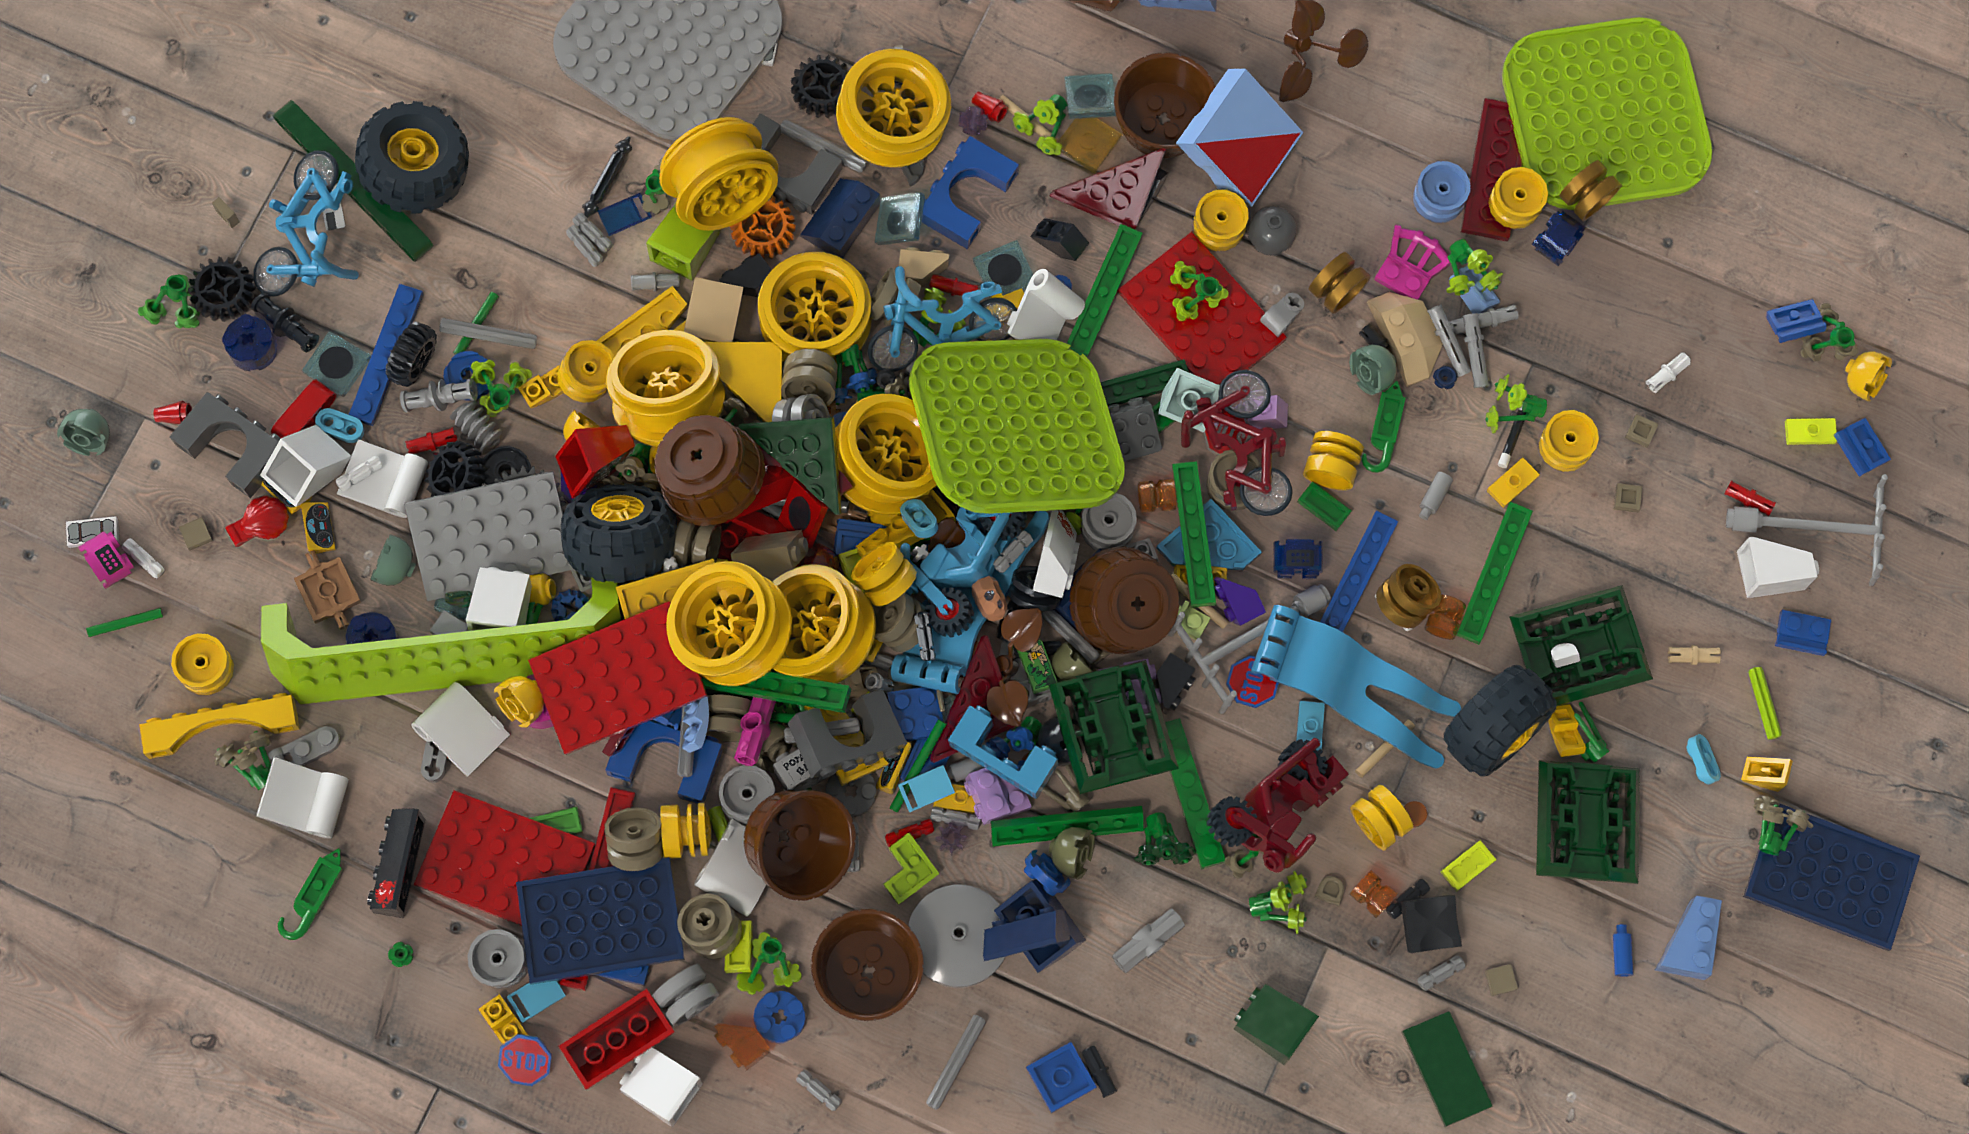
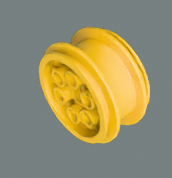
(920, 83)
(718, 173)
(799, 276)
(663, 382)
(875, 487)
(849, 636)
(747, 653)

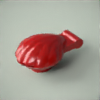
(262, 519)

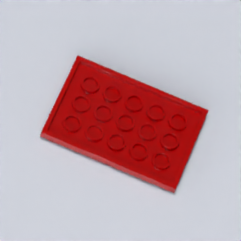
(1220, 337)
(614, 680)
(488, 849)

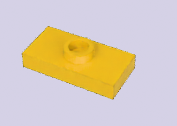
(1513, 482)
(957, 801)

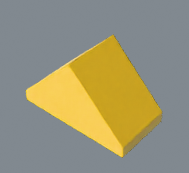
(1767, 772)

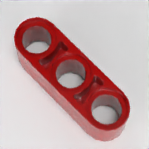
(304, 409)

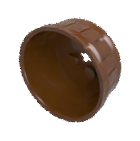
(1155, 87)
(717, 484)
(1104, 596)
(817, 846)
(870, 940)

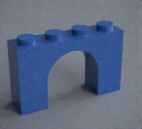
(972, 160)
(649, 733)

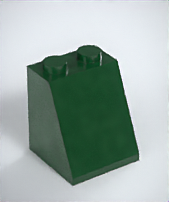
(1274, 1023)

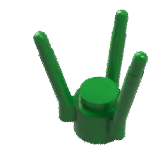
(1596, 747)

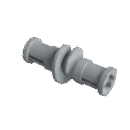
(438, 396)

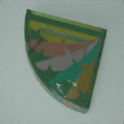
(458, 598)

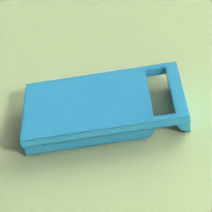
(928, 787)
(537, 997)

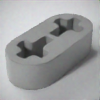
(427, 762)

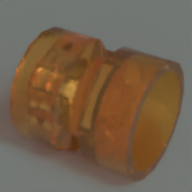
(1157, 495)
(1444, 619)
(1375, 895)

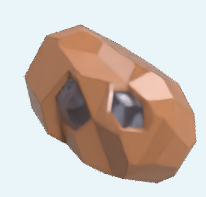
(989, 598)

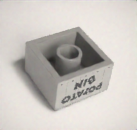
(793, 773)

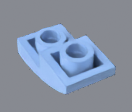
(697, 718)

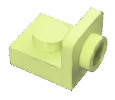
(1194, 621)

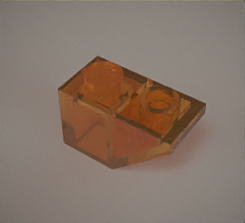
(744, 1042)

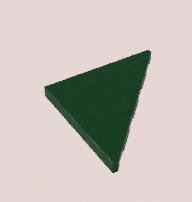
(804, 450)

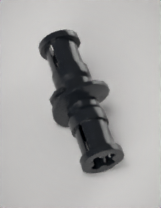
(285, 322)

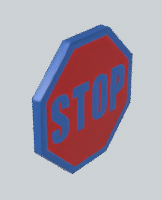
(1251, 688)
(524, 1060)

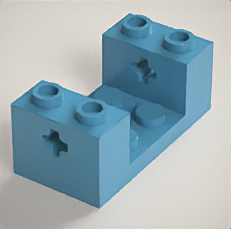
(971, 734)

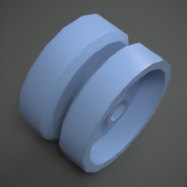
(1441, 191)

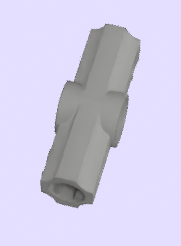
(1148, 940)

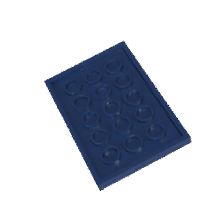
(1836, 880)
(599, 922)

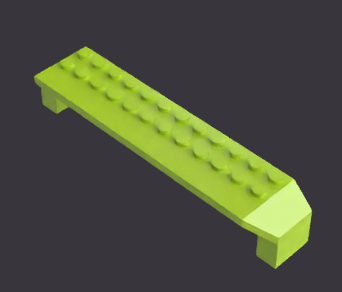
(422, 661)

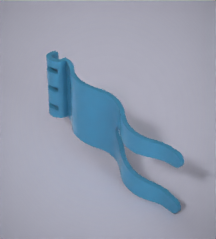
(955, 652)
(1338, 671)

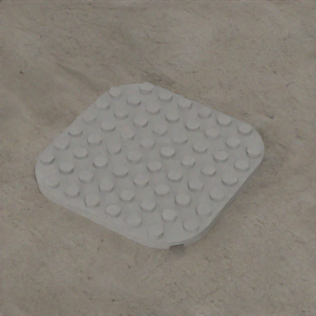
(666, 59)

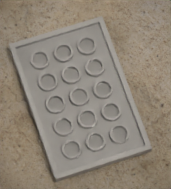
(493, 525)

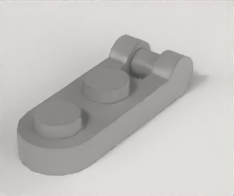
(309, 746)

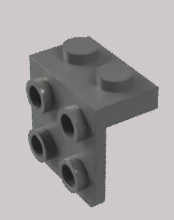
(1135, 428)

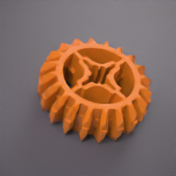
(749, 239)

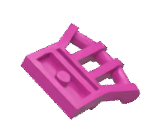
(1404, 276)

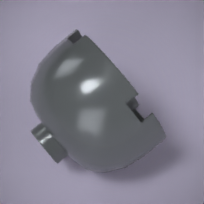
(1272, 230)

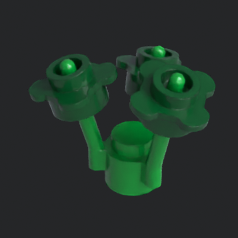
(1165, 845)

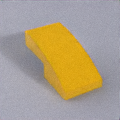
(1565, 731)

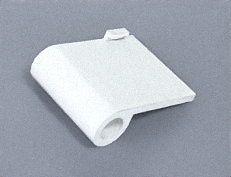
(1044, 308)
(392, 484)
(460, 728)
(302, 798)
(730, 873)

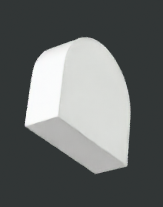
(1564, 654)

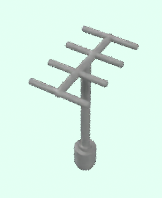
(1749, 519)
(1304, 603)

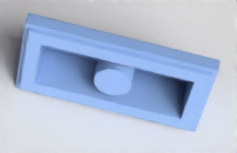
(1476, 300)

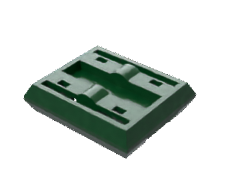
(1598, 643)
(1112, 726)
(1587, 822)

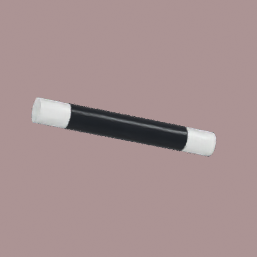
(1511, 441)

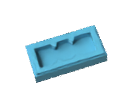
(1310, 721)

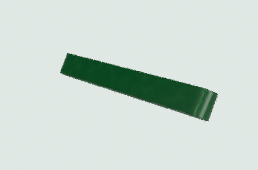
(393, 223)

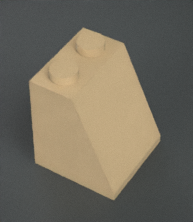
(713, 310)

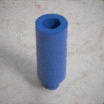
(1622, 952)

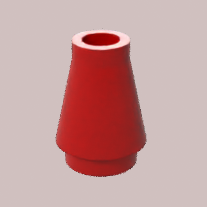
(992, 106)
(172, 413)

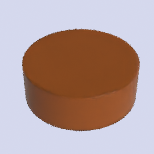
(1416, 812)

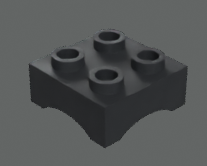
(1431, 923)

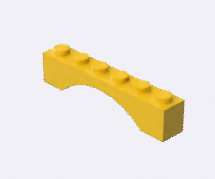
(168, 735)

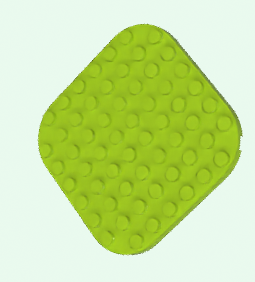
(1612, 97)
(1016, 426)

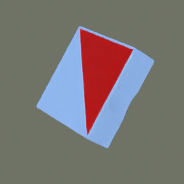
(1240, 136)

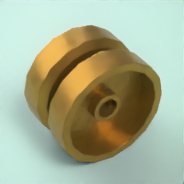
(1590, 190)
(1339, 282)
(1408, 596)

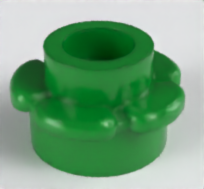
(407, 957)

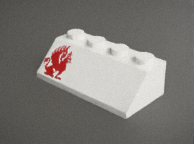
(1057, 556)

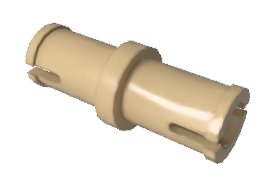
(1694, 655)

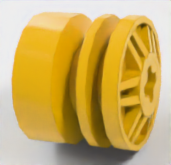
(1333, 460)
(685, 830)

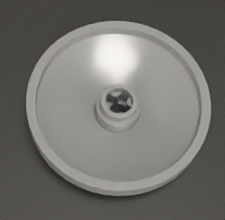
(945, 957)

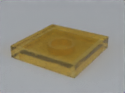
(1089, 142)

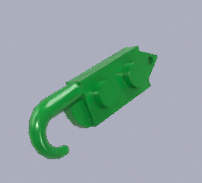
(1386, 426)
(314, 893)

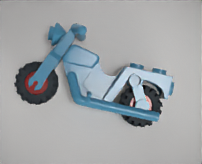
(962, 567)

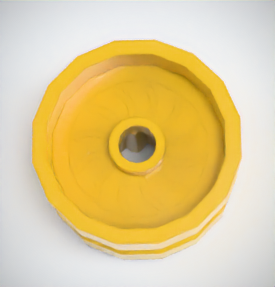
(1518, 197)
(1220, 220)
(585, 371)
(1568, 440)
(883, 574)
(205, 651)
(1381, 817)

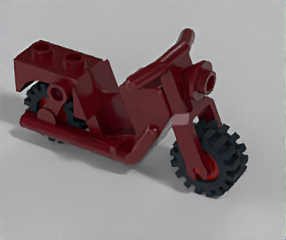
(1296, 783)

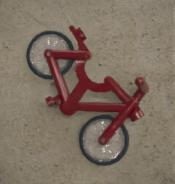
(1244, 395)

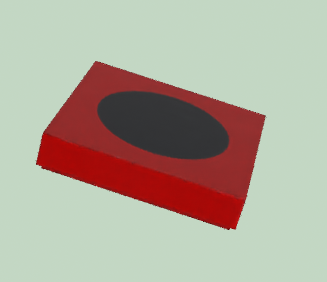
(803, 512)

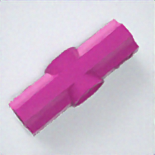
(755, 731)

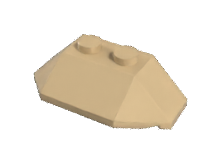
(1408, 333)

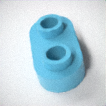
(340, 426)
(919, 518)
(1704, 760)

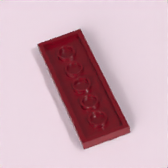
(1493, 155)

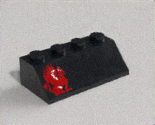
(397, 862)

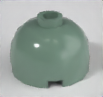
(1373, 367)
(84, 431)
(393, 562)

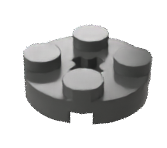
(861, 802)

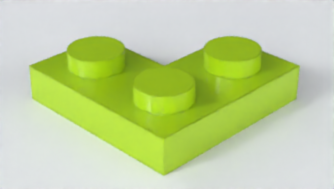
(916, 869)

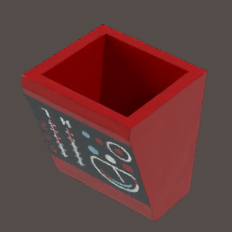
(593, 456)

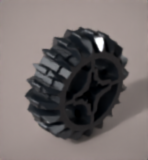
(807, 95)
(242, 281)
(411, 354)
(449, 472)

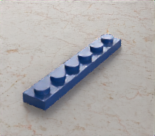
(375, 381)
(1359, 571)

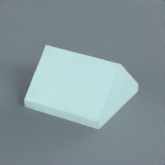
(1183, 392)

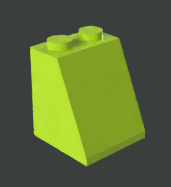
(680, 245)

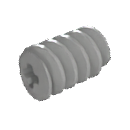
(476, 426)

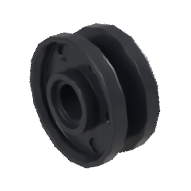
(501, 459)
(1022, 591)

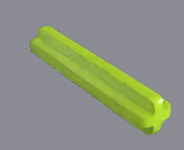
(1765, 703)

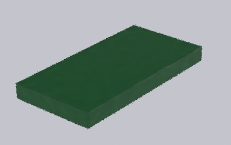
(1447, 1069)

